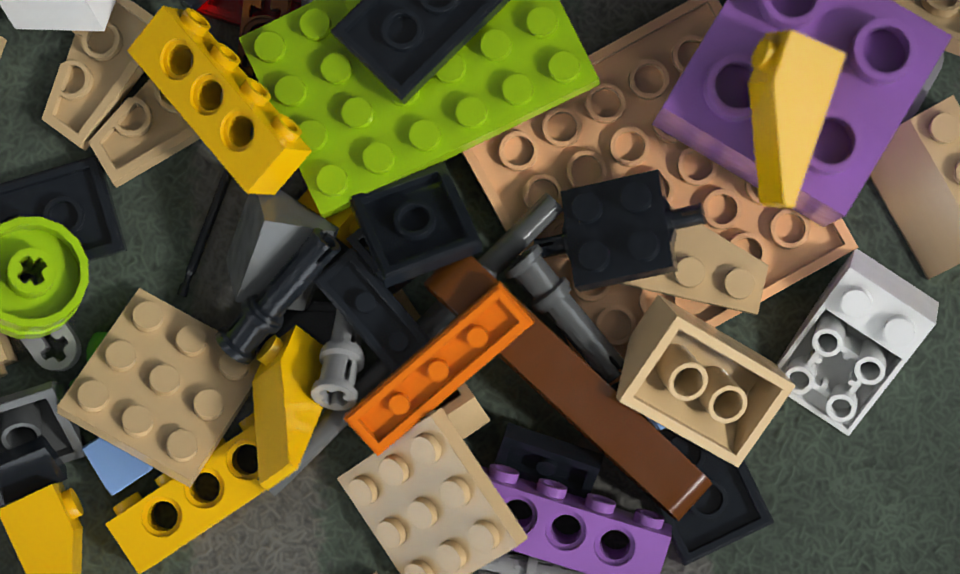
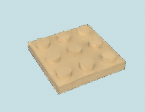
(160, 388)
(432, 502)

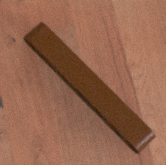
(582, 397)

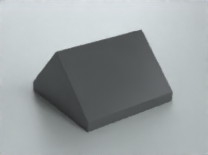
(266, 239)
(33, 415)

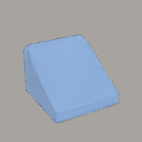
(113, 465)

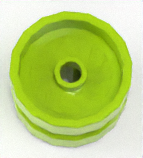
(59, 266)

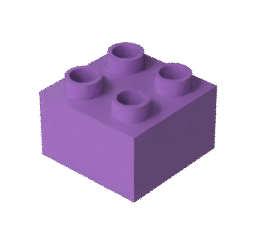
(879, 79)

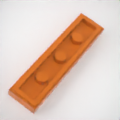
(439, 368)

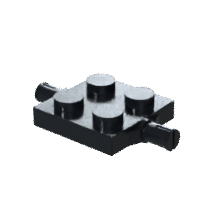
(620, 230)

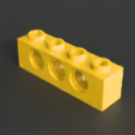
(195, 91)
(147, 542)

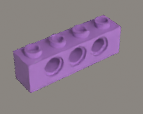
(596, 514)

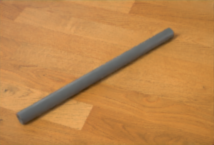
(432, 323)

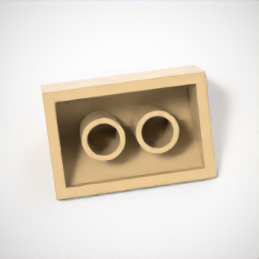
(922, 185)
(700, 382)

